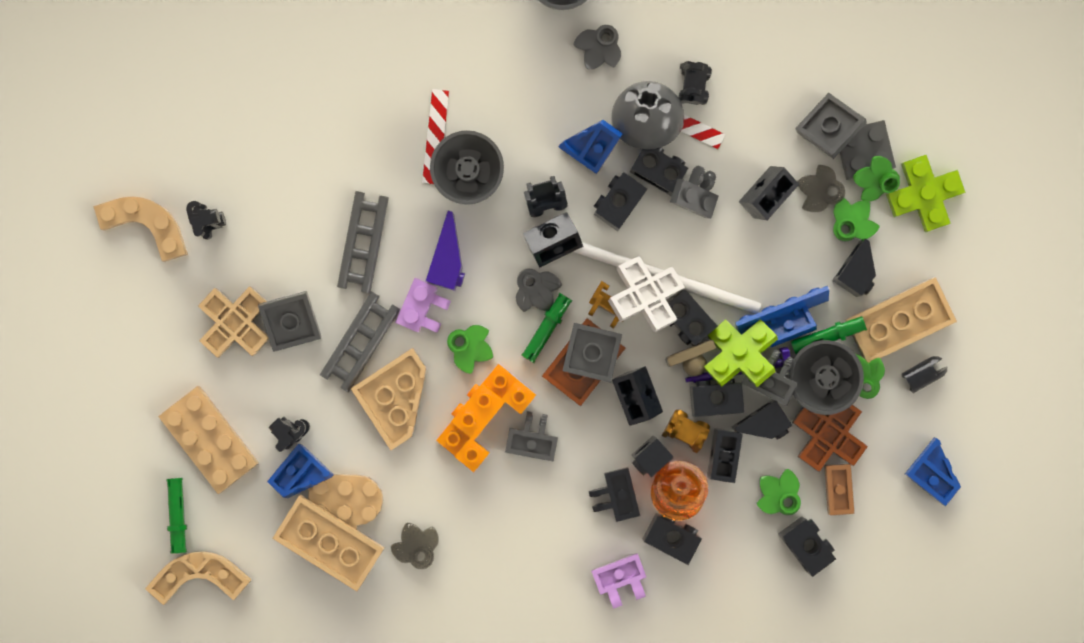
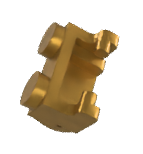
(601, 299)
(686, 430)

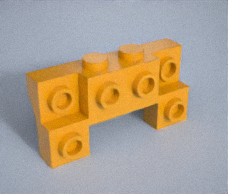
(478, 411)

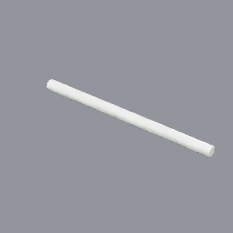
(690, 285)

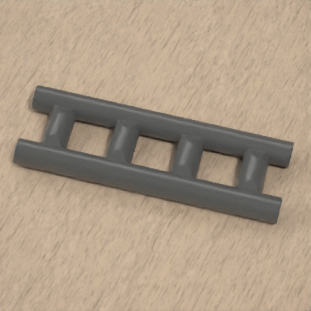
(355, 228)
(374, 336)

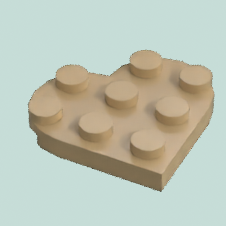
(349, 498)

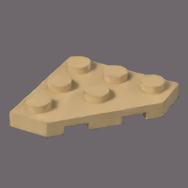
(393, 397)

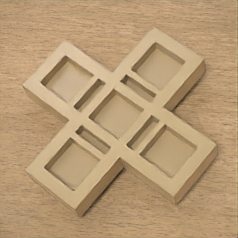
(233, 322)

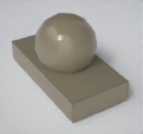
(692, 358)

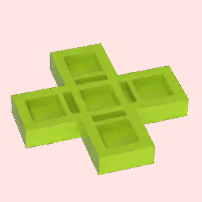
(925, 193)
(741, 353)

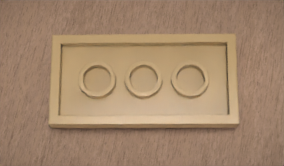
(903, 320)
(208, 439)
(328, 543)

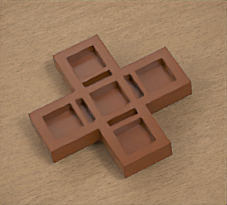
(829, 436)

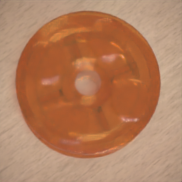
(679, 490)

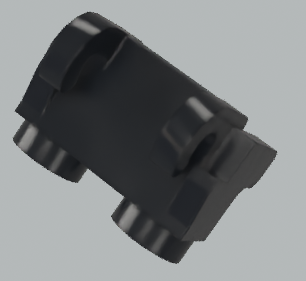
(695, 82)
(545, 196)
(204, 220)
(287, 432)

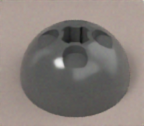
(648, 115)
(457, 157)
(813, 374)

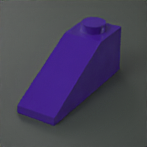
(447, 262)

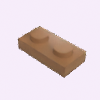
(839, 489)

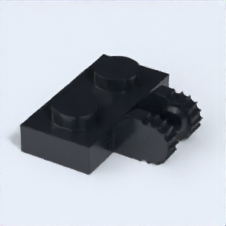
(621, 495)

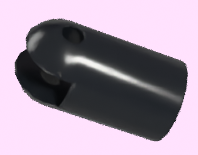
(923, 374)

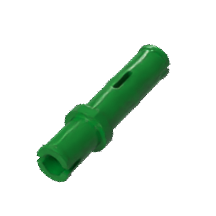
(543, 333)
(833, 333)
(176, 515)

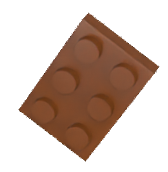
(572, 385)

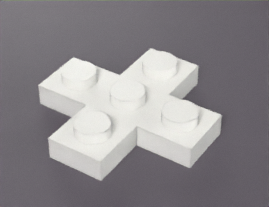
(646, 294)

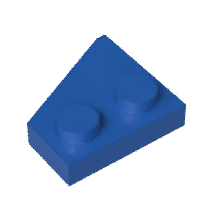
(592, 145)
(299, 472)
(934, 473)

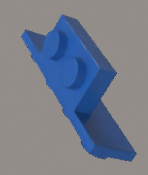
(789, 318)

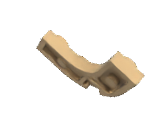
(152, 215)
(198, 565)

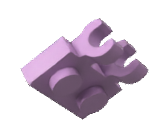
(417, 306)
(618, 574)

